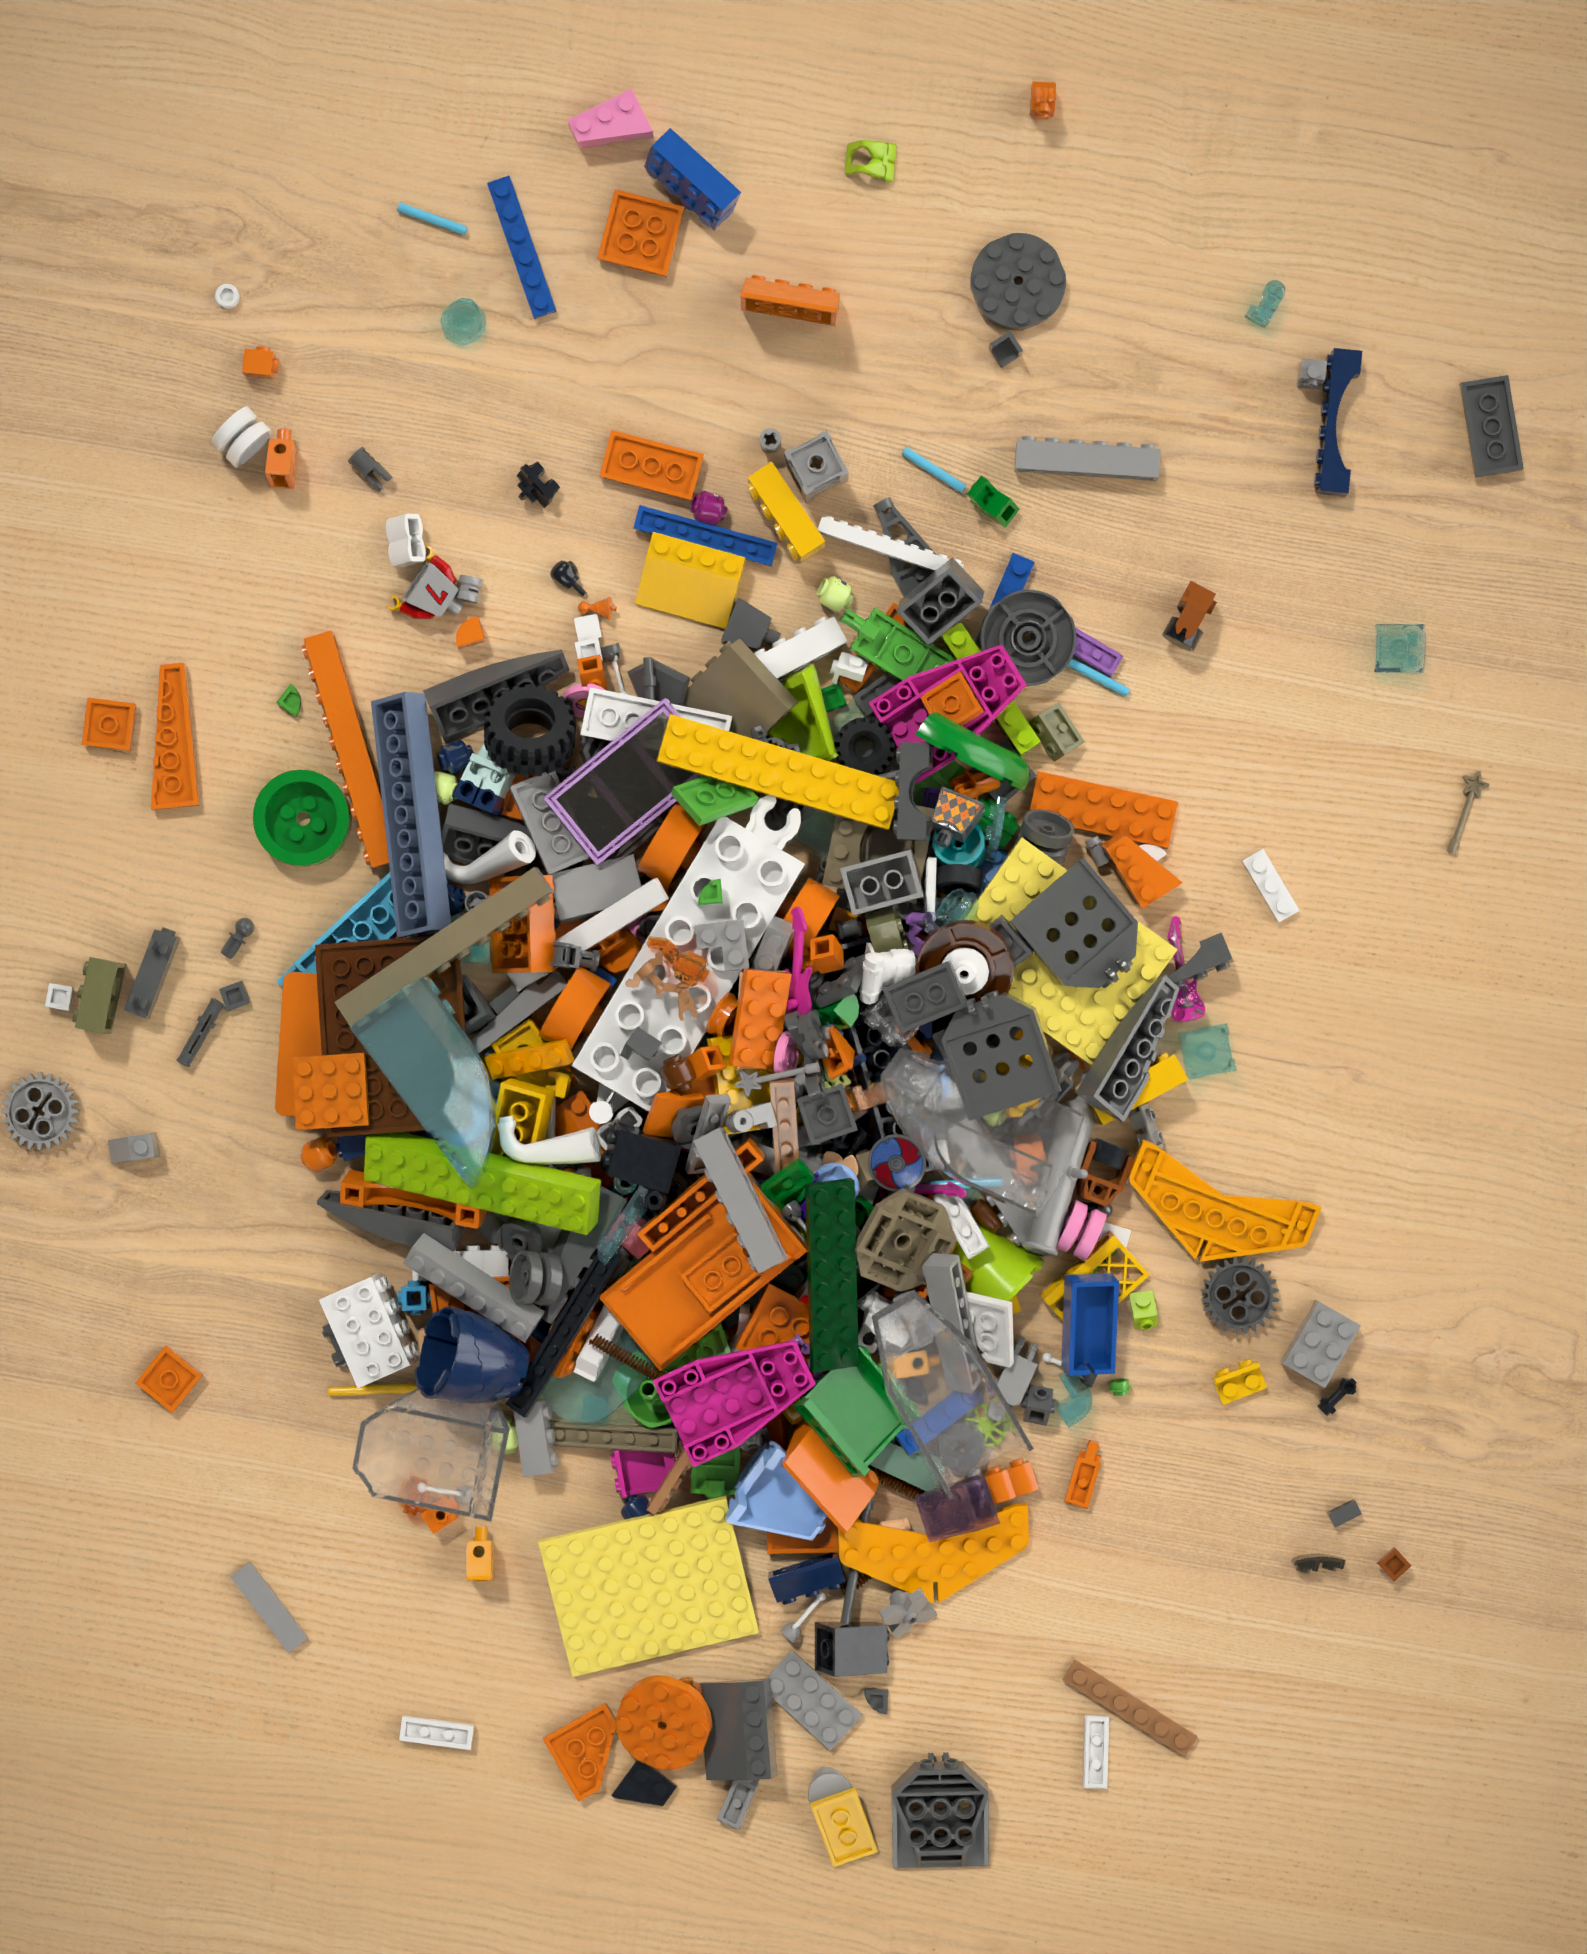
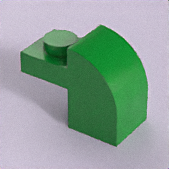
(992, 502)

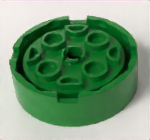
(277, 814)

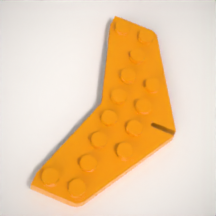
(1227, 1222)
(913, 1562)

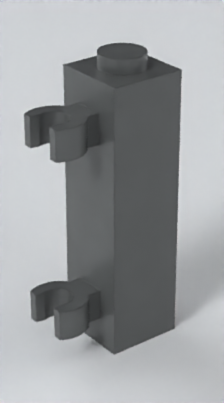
(152, 973)

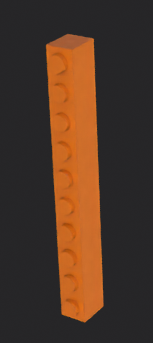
(350, 744)

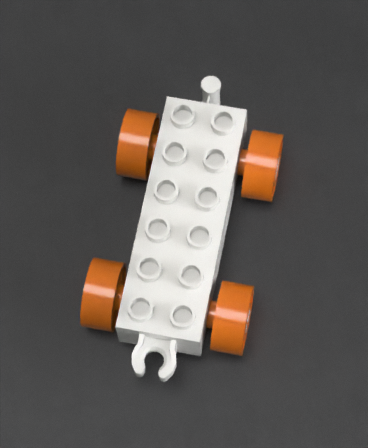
(754, 889)

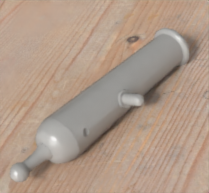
(1047, 1228)

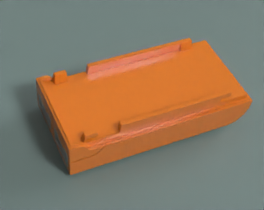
(660, 1307)

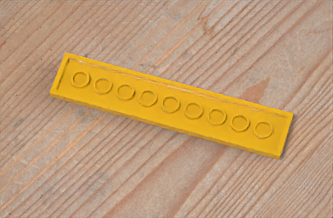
(778, 772)

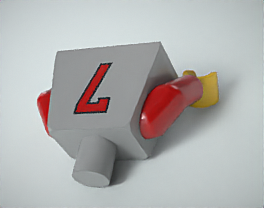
(430, 591)

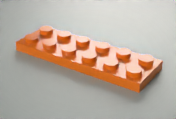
(1106, 808)

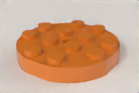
(668, 1701)

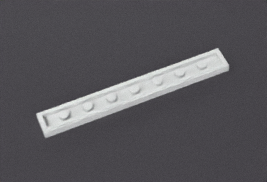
(604, 925)

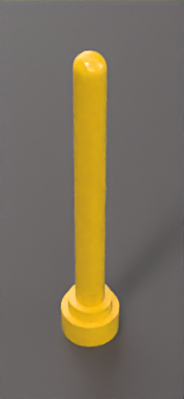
(371, 1389)

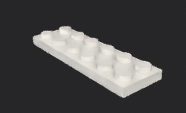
(612, 713)

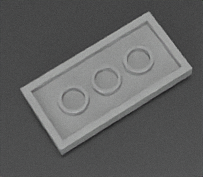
(551, 838)
(812, 1700)

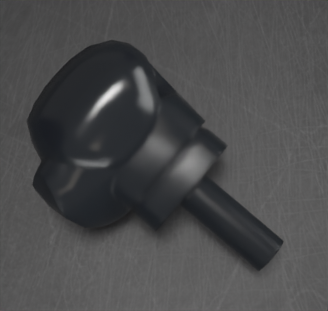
(565, 574)

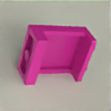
(640, 1470)

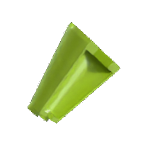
(808, 720)
(1000, 1268)

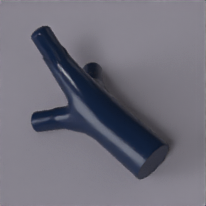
(858, 1059)

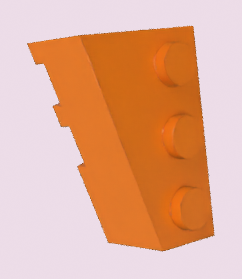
(1138, 870)

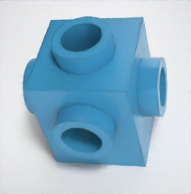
(407, 1302)

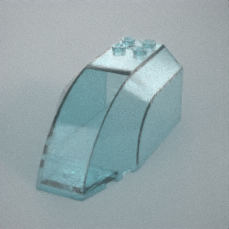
(434, 1073)

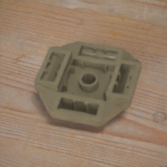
(923, 1230)

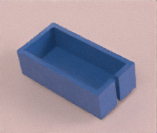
(692, 179)
(1089, 1324)

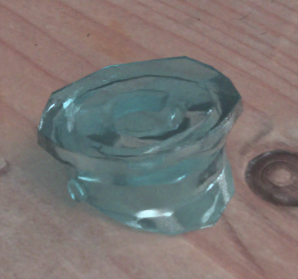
(463, 322)
(958, 906)

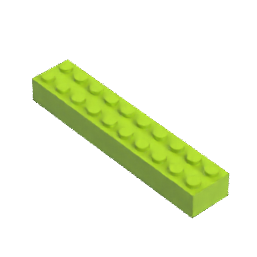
(505, 1187)

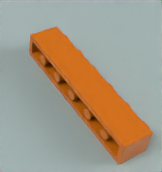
(692, 1201)

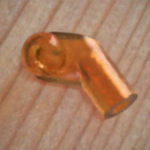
(665, 945)

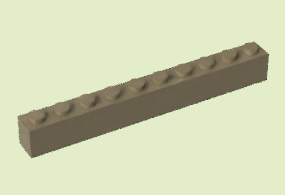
(449, 944)

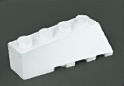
(803, 647)

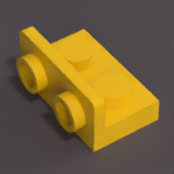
(1239, 1381)

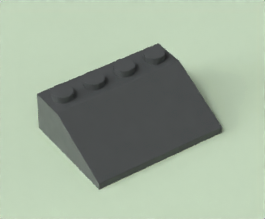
(741, 1731)

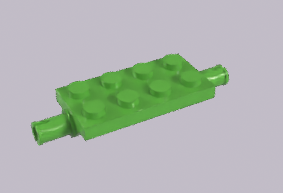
(892, 645)
(717, 1475)

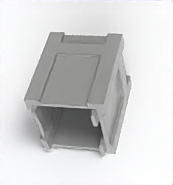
(813, 480)

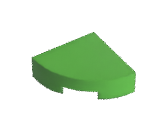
(290, 700)
(711, 893)

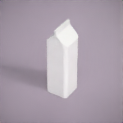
(591, 1360)

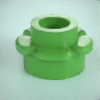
(1119, 1387)

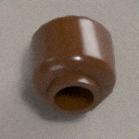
(677, 1073)

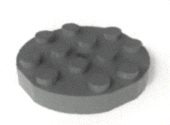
(1012, 304)
(1046, 621)

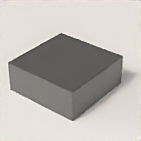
(234, 996)

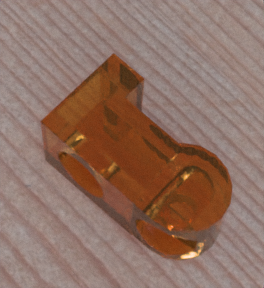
(867, 1098)

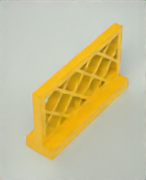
(1101, 1251)

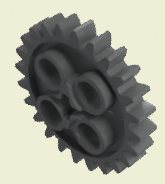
(1226, 1277)

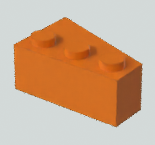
(568, 1363)

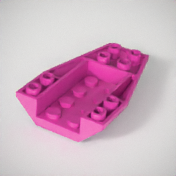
(990, 676)
(732, 1396)

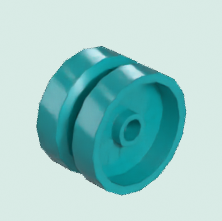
(969, 852)

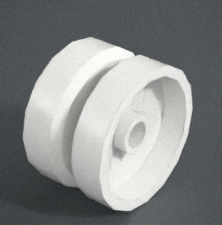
(241, 437)

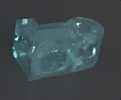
(1271, 298)

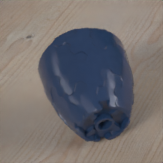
(469, 1359)

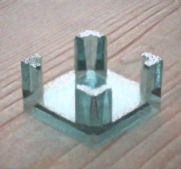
(1206, 1051)

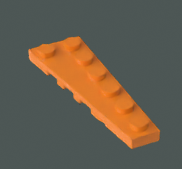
(174, 758)

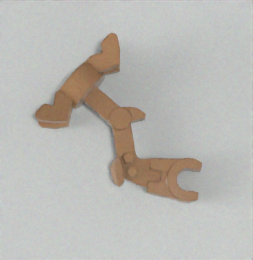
(685, 1002)

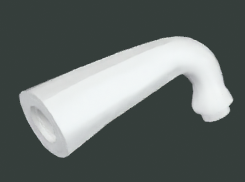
(506, 856)
(565, 1149)

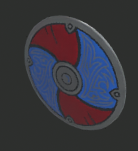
(896, 1162)

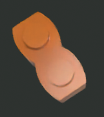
(1011, 1481)

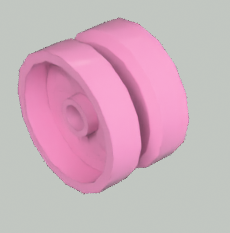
(1080, 1230)

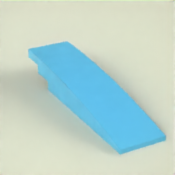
(366, 921)

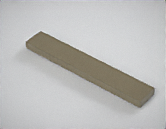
(615, 1437)

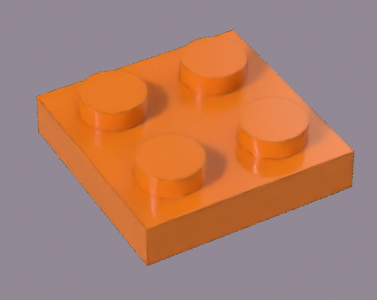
(953, 700)
(108, 724)
(169, 1379)

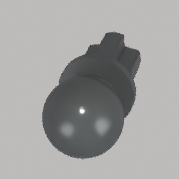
(244, 928)

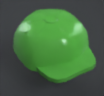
(647, 1405)

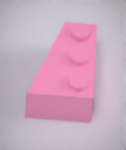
(611, 122)

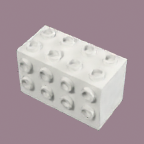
(370, 1329)

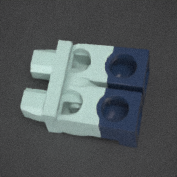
(484, 783)

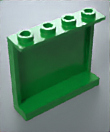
(851, 1413)

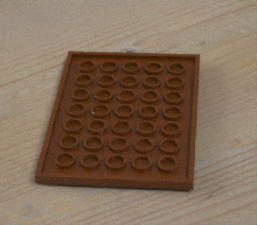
(339, 971)

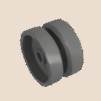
(1048, 833)
(535, 1278)

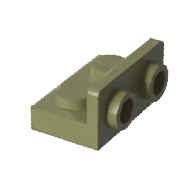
(1056, 732)

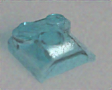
(1400, 648)

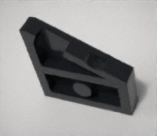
(644, 1785)

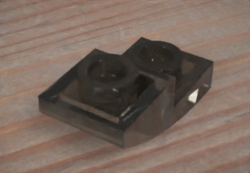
(1310, 1562)

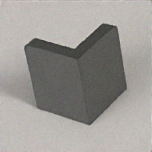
(1005, 349)
(641, 1044)

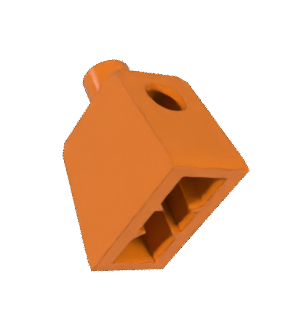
(281, 460)

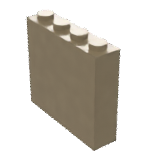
(741, 688)

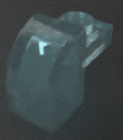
(1077, 1404)

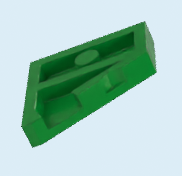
(788, 1184)

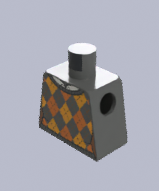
(955, 816)

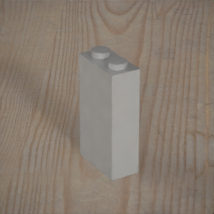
(593, 888)

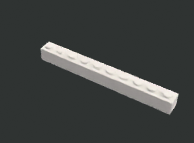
(882, 545)

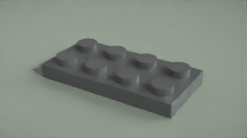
(1491, 426)

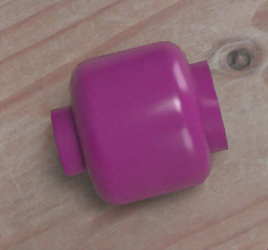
(708, 508)

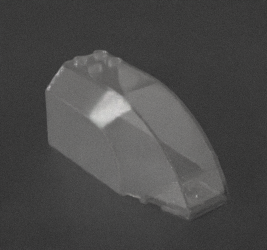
(1004, 1155)
(942, 1392)

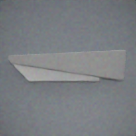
(520, 1010)

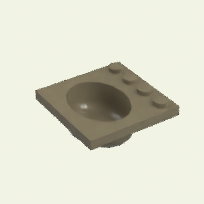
(859, 842)

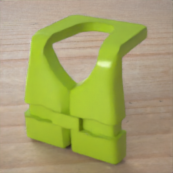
(882, 159)

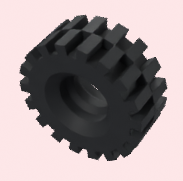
(874, 731)

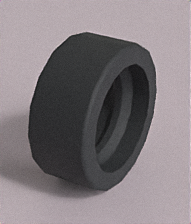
(958, 876)

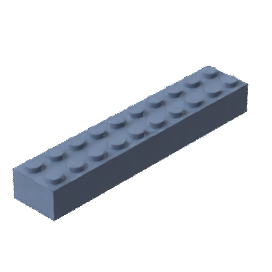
(411, 814)

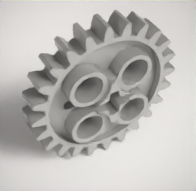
(22, 1099)

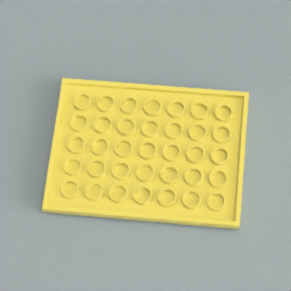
(1069, 1014)
(648, 1586)

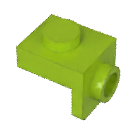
(1143, 1310)

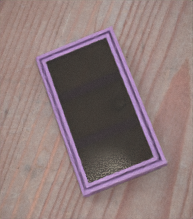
(619, 787)

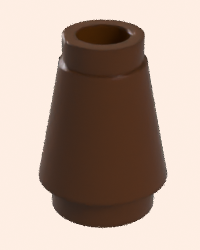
(985, 1216)

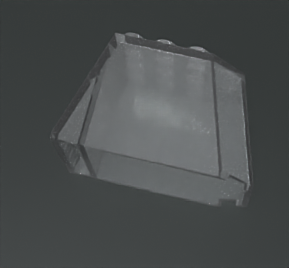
(434, 1454)

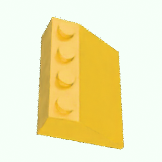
(690, 580)

